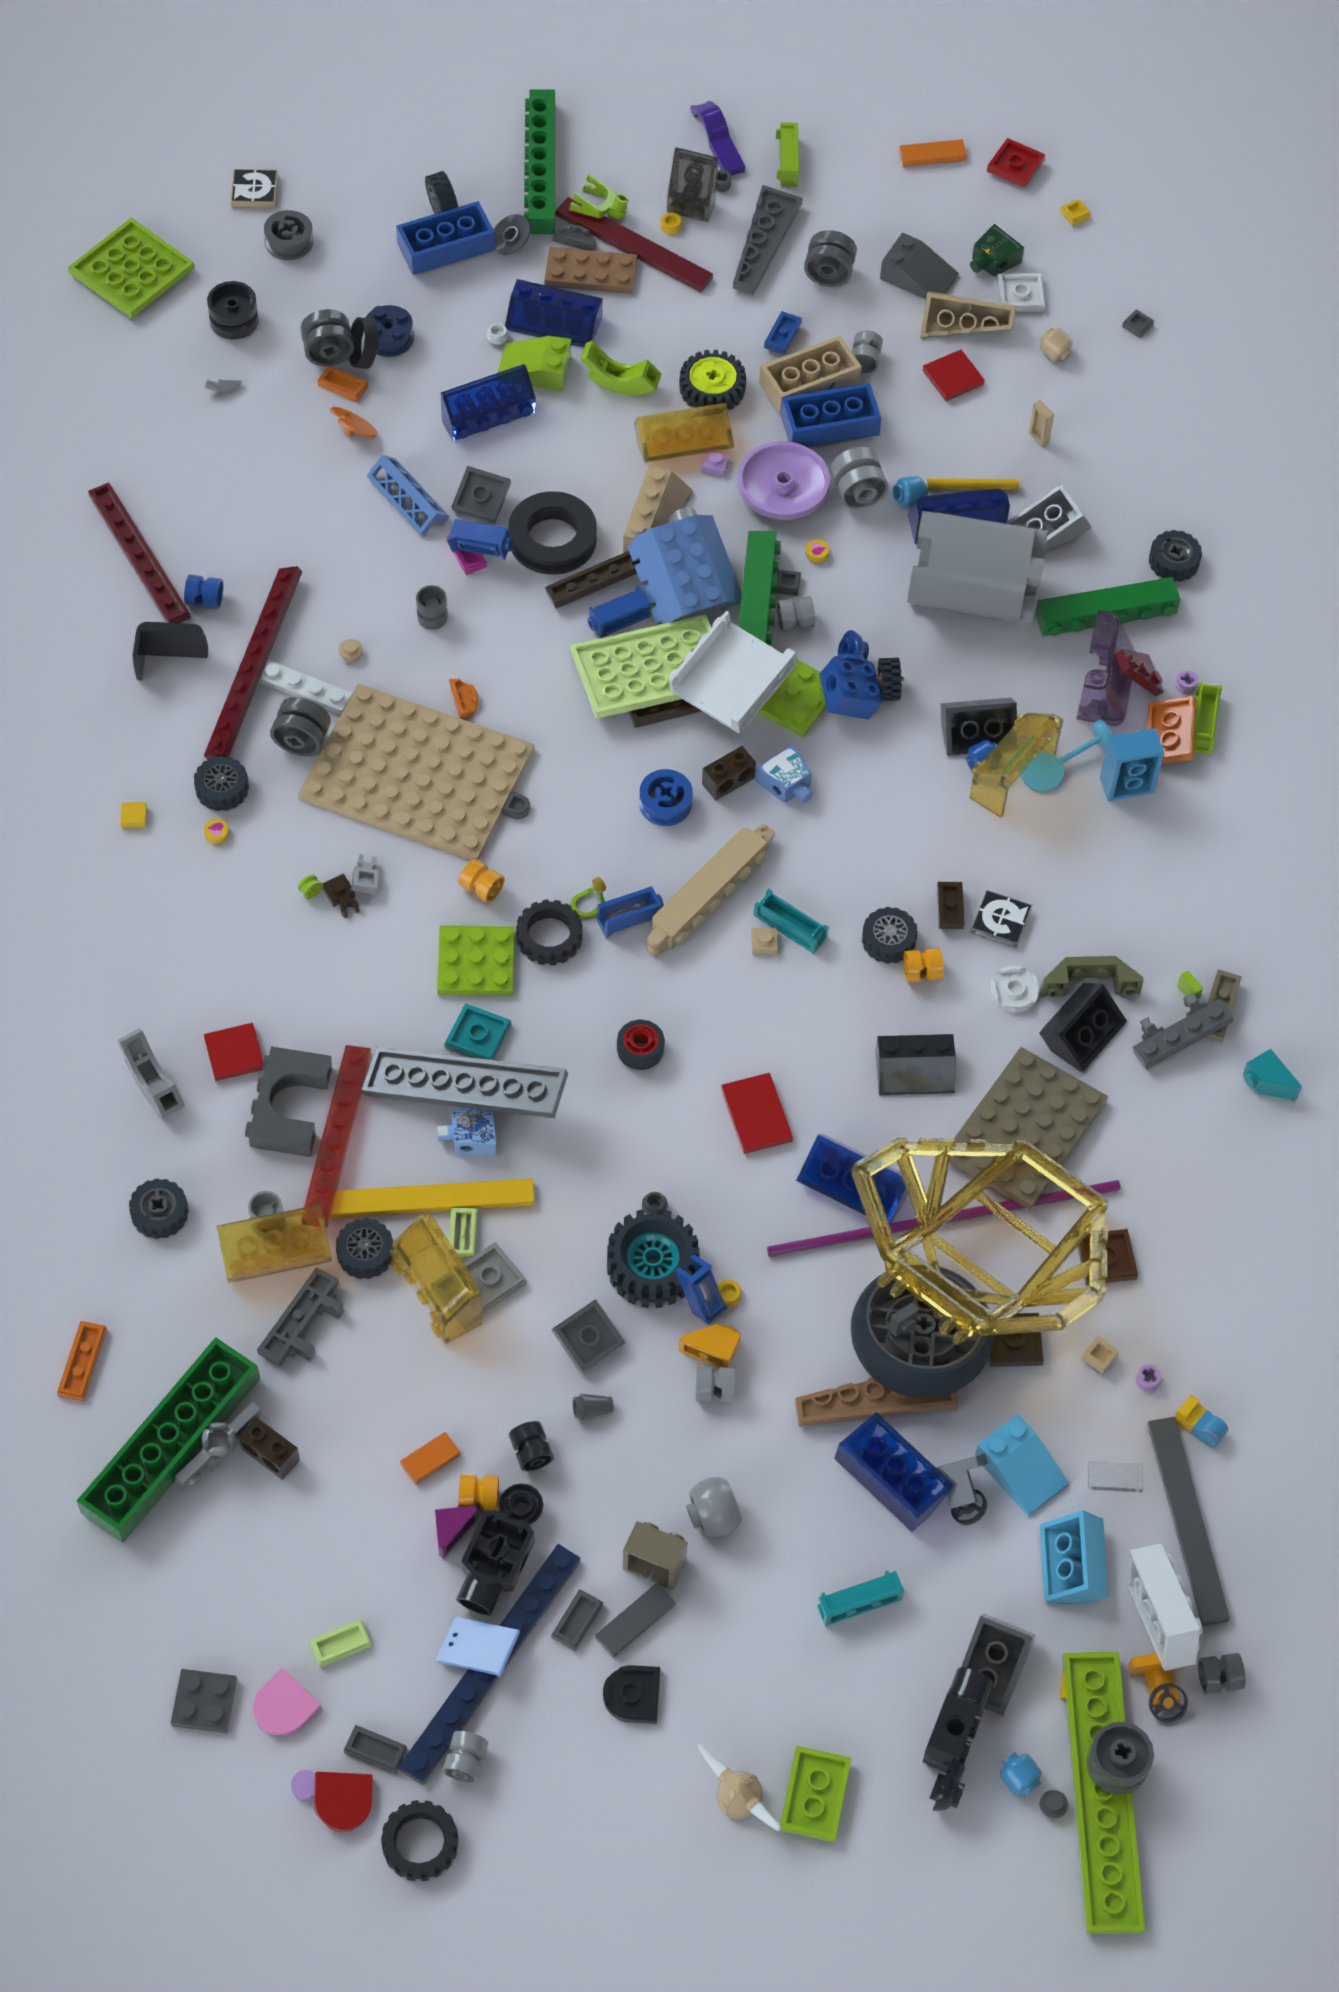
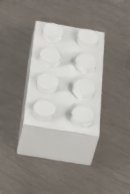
(1164, 1607)

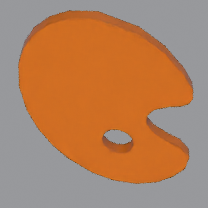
(354, 423)

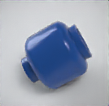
(979, 752)

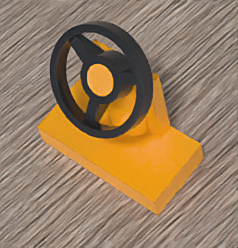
(1160, 1686)

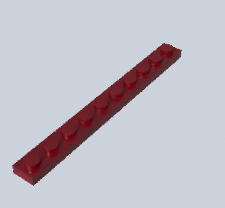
(253, 663)

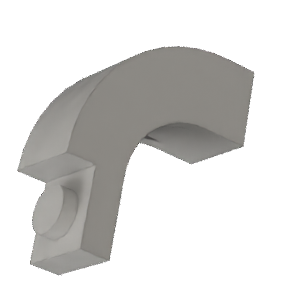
(149, 1076)

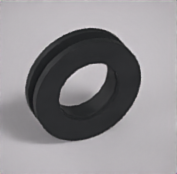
(559, 507)

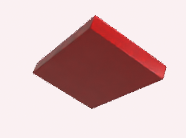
(756, 1113)

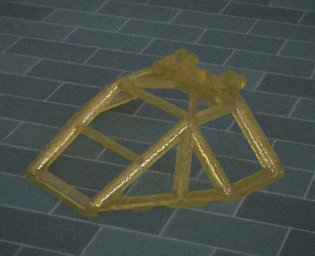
(960, 1304)

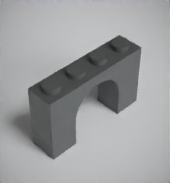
(282, 1070)

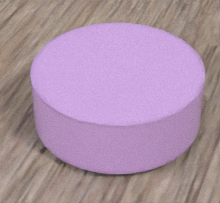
(303, 1785)

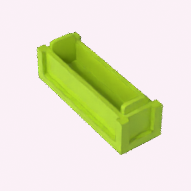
(789, 154)
(1206, 716)

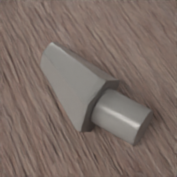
(222, 385)

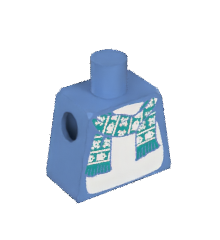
(786, 776)

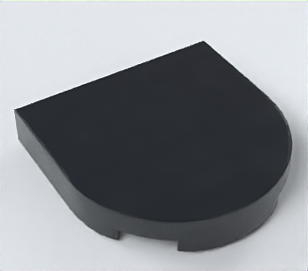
(633, 1694)

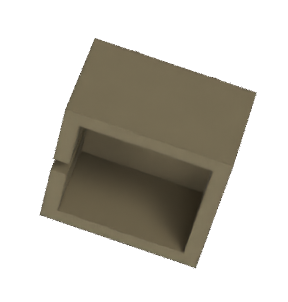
(651, 1546)

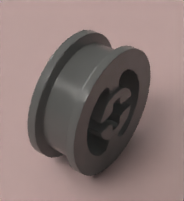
(289, 244)

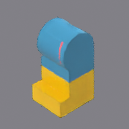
(1200, 1422)

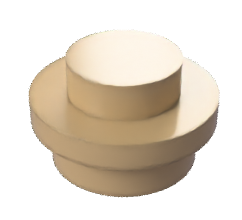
(350, 650)

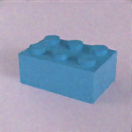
(1131, 764)

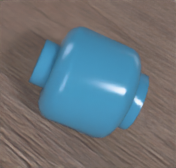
(909, 490)
(1020, 1773)

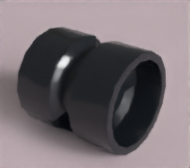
(531, 1446)

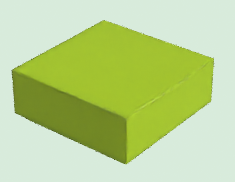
(1188, 984)

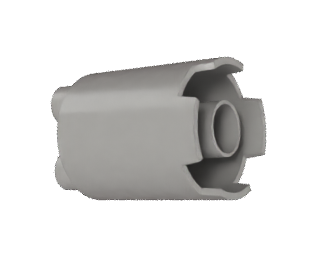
(977, 567)

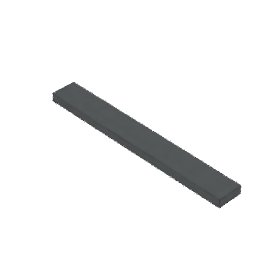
(1188, 1521)

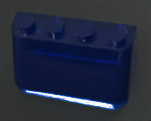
(979, 504)

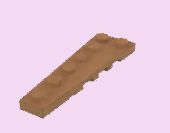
(862, 1400)

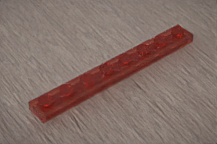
(338, 1129)

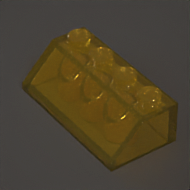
(684, 432)
(274, 1243)

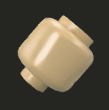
(1056, 344)

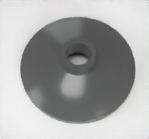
(511, 234)

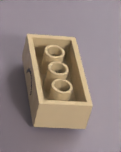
(810, 370)

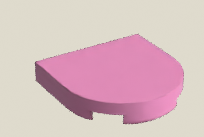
(283, 1705)

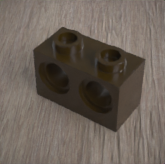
(729, 773)
(269, 1448)

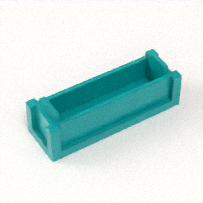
(791, 922)
(860, 1598)

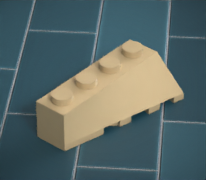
(959, 314)
(657, 500)

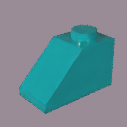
(1271, 1077)

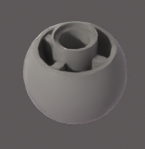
(714, 1507)

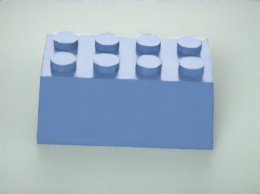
(684, 568)

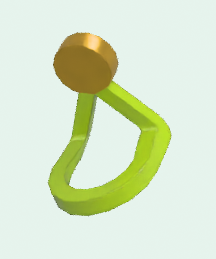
(598, 886)

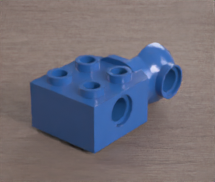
(851, 680)

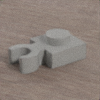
(365, 877)

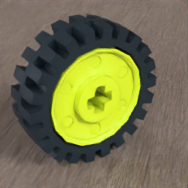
(712, 380)

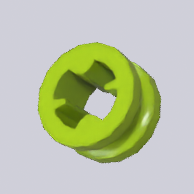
(310, 886)

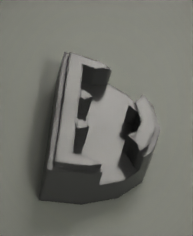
(576, 237)

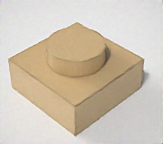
(764, 941)
(1100, 1354)

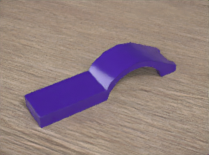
(719, 137)

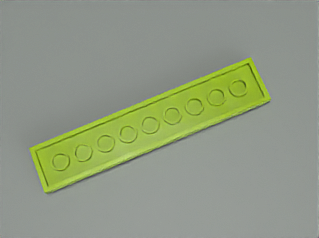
(1103, 1819)

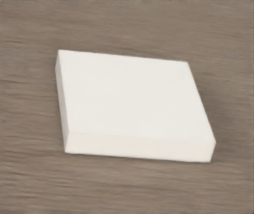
(1022, 290)

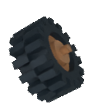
(890, 678)

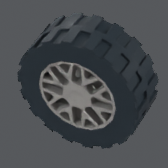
(889, 934)

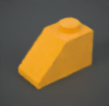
(712, 1345)

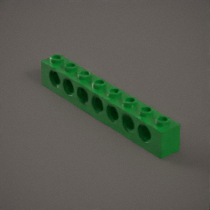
(541, 162)

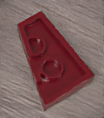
(1141, 670)

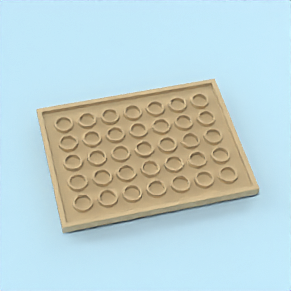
(416, 772)

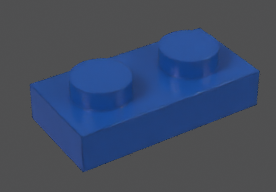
(783, 333)

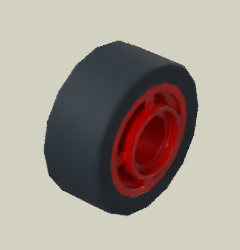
(640, 1056)

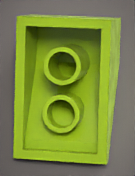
(544, 357)

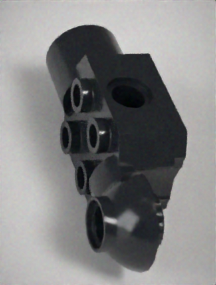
(499, 1549)
(948, 1752)

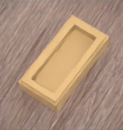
(1041, 423)

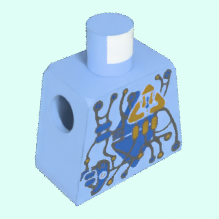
(471, 1131)

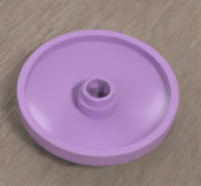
(783, 480)

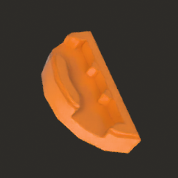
(465, 698)

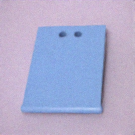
(478, 1646)

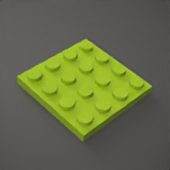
(131, 267)

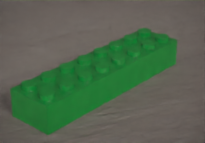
(168, 1439)

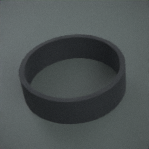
(369, 328)

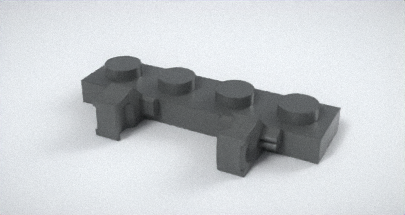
(1199, 1023)
(288, 1332)

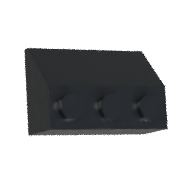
(975, 721)
(1083, 1025)
(915, 1064)

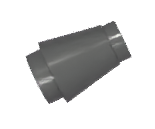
(590, 1406)

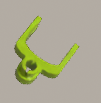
(613, 206)

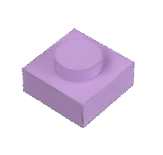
(715, 463)

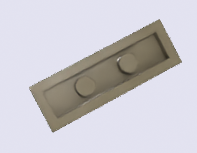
(1224, 988)

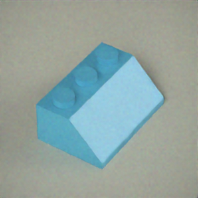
(1074, 1559)

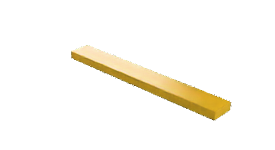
(433, 1198)

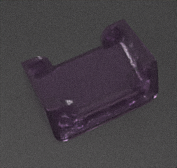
(1106, 692)

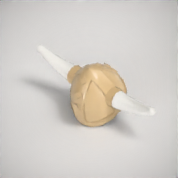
(738, 1792)

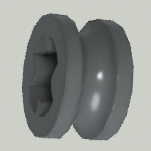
(725, 176)

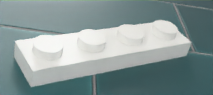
(304, 686)

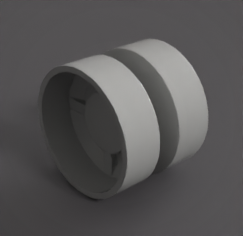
(859, 477)

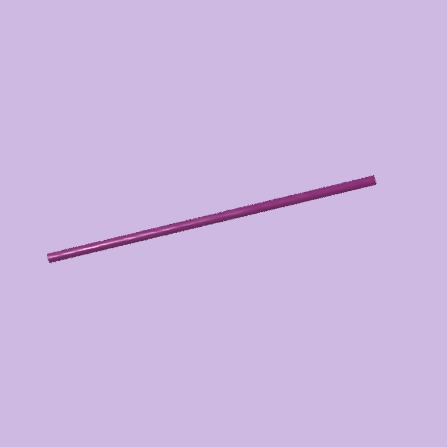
(910, 1224)

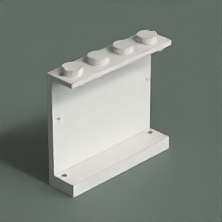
(731, 674)

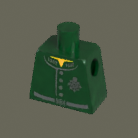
(996, 252)

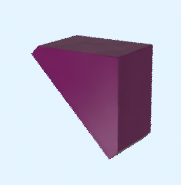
(453, 1525)

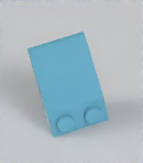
(1022, 1465)

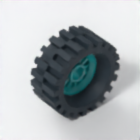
(627, 1259)

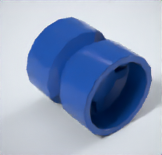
(203, 591)

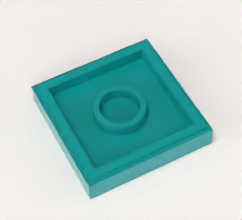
(477, 1033)

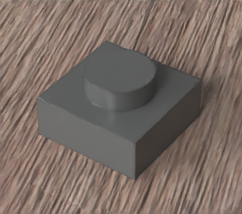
(904, 1320)

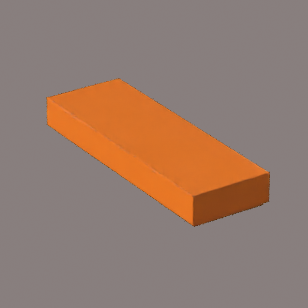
(932, 152)
(82, 1361)

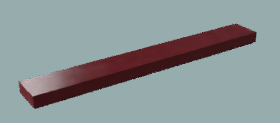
(633, 243)
(139, 554)

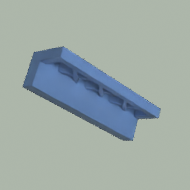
(412, 488)

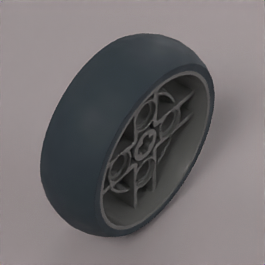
(904, 1368)

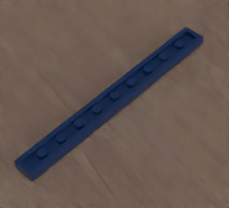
(475, 1684)

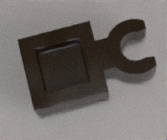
(339, 892)

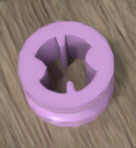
(1181, 685)
(1148, 1386)

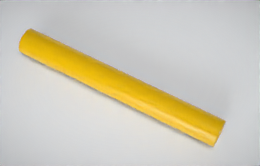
(972, 484)

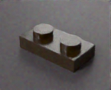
(950, 905)

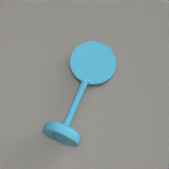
(1048, 771)

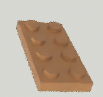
(590, 270)

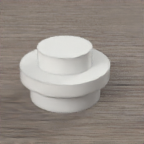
(497, 334)

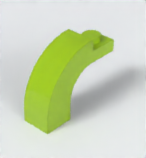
(619, 377)

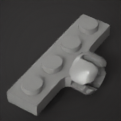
(216, 1442)

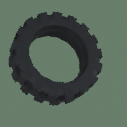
(549, 954)
(412, 1812)

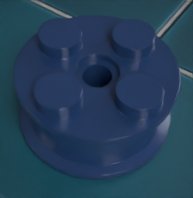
(394, 330)

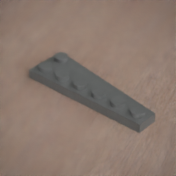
(768, 228)

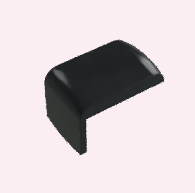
(167, 640)

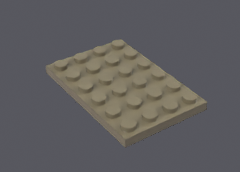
(1035, 1105)

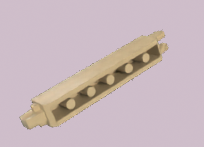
(708, 888)

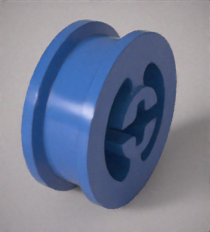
(659, 809)

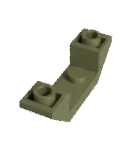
(1125, 978)

